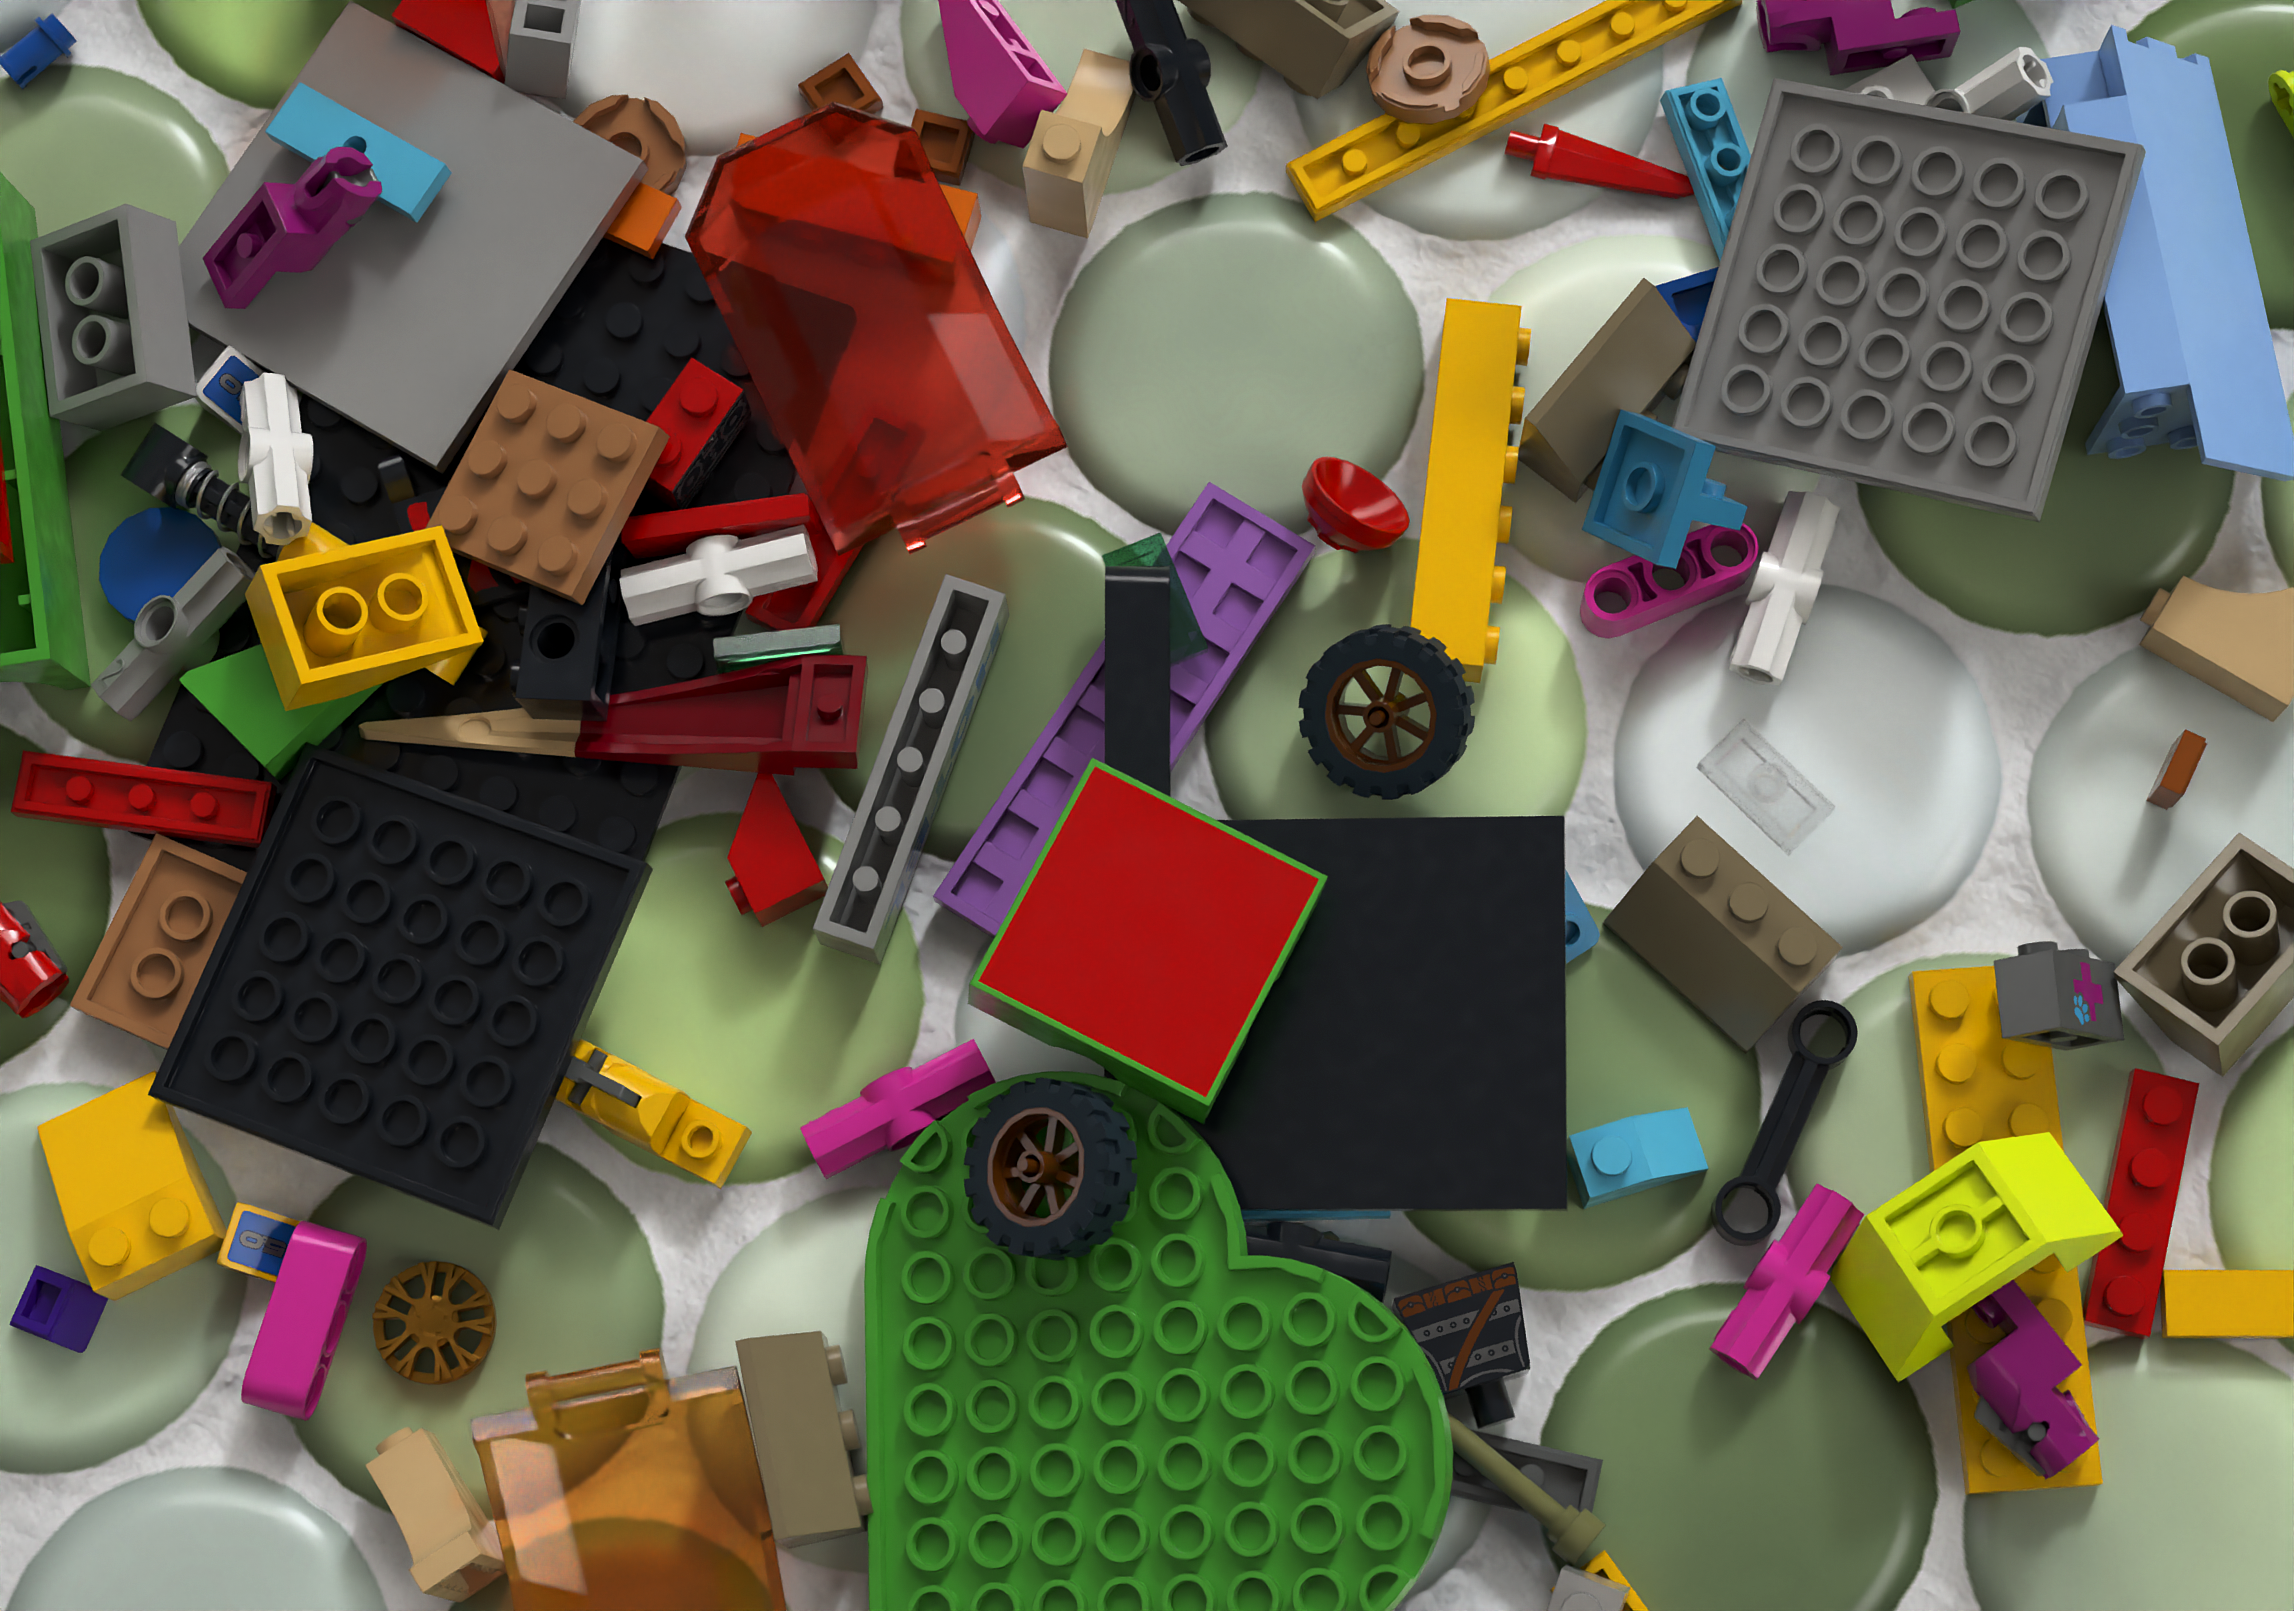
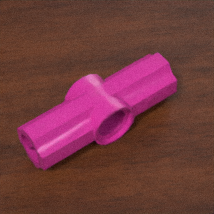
(896, 1109)
(1786, 1281)

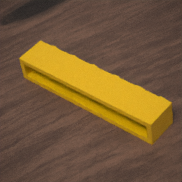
(1466, 480)

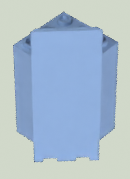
(2184, 279)

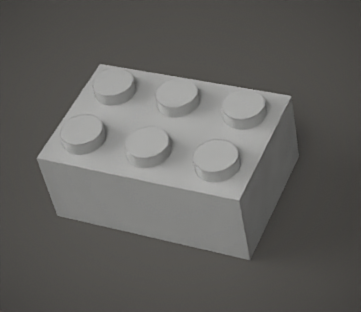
(113, 318)

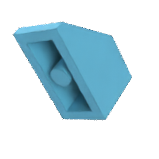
(1634, 1155)

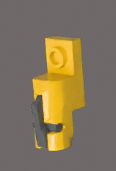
(652, 1114)

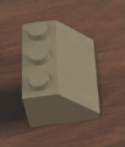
(1304, 40)
(1625, 366)
(1722, 934)
(2220, 956)
(804, 1437)

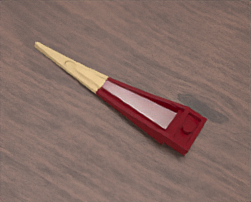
(745, 720)

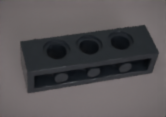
(581, 681)

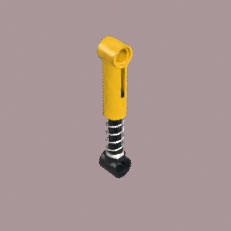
(181, 476)

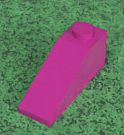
(996, 71)

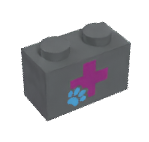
(2058, 997)

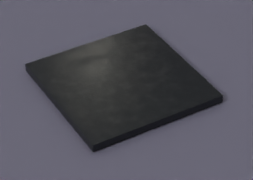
(402, 984)
(1412, 1026)

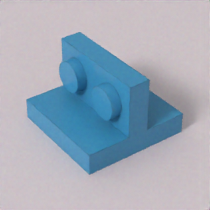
(1654, 489)

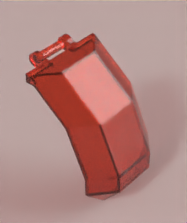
(868, 327)

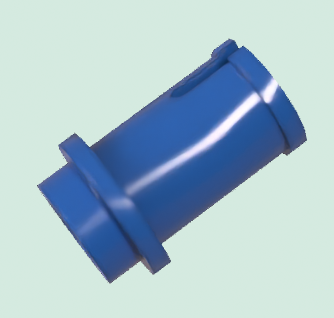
(37, 50)

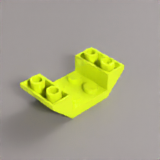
(1963, 1239)

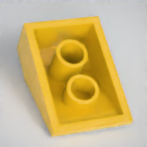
(360, 615)
(130, 1189)

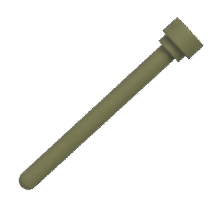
(1567, 1527)

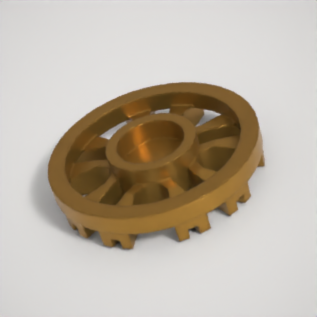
(434, 1322)

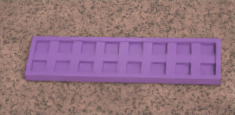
(1236, 578)

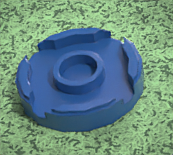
(153, 557)

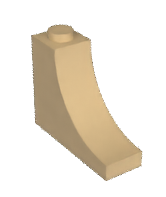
(1078, 145)
(2228, 641)
(442, 1523)

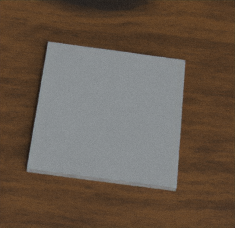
(1909, 296)
(428, 316)

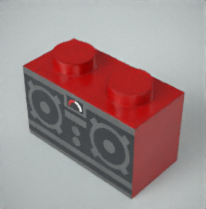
(703, 419)

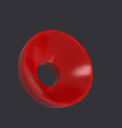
(1352, 506)

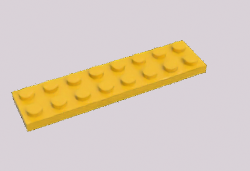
(1973, 1093)

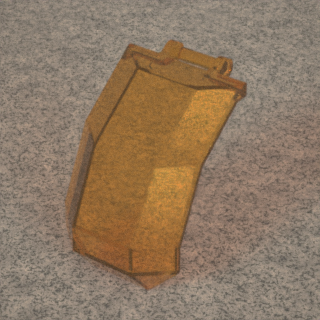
(631, 1493)

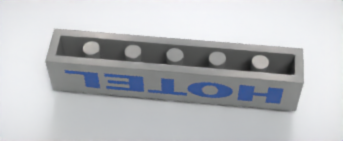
(912, 769)

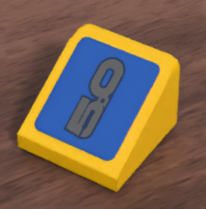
(256, 1242)

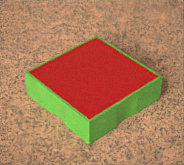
(1146, 939)

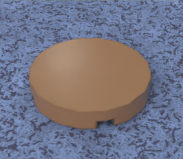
(1428, 69)
(644, 131)

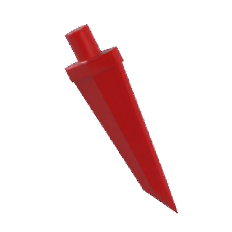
(1581, 161)

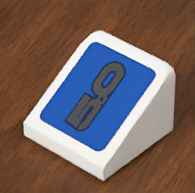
(222, 385)

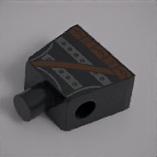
(1472, 1338)

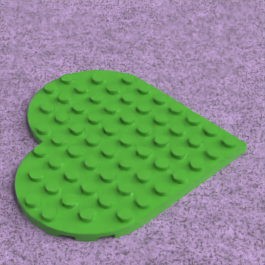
(1135, 1413)

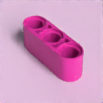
(1649, 602)
(304, 1320)

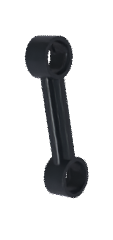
(1784, 1122)

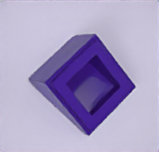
(59, 1309)

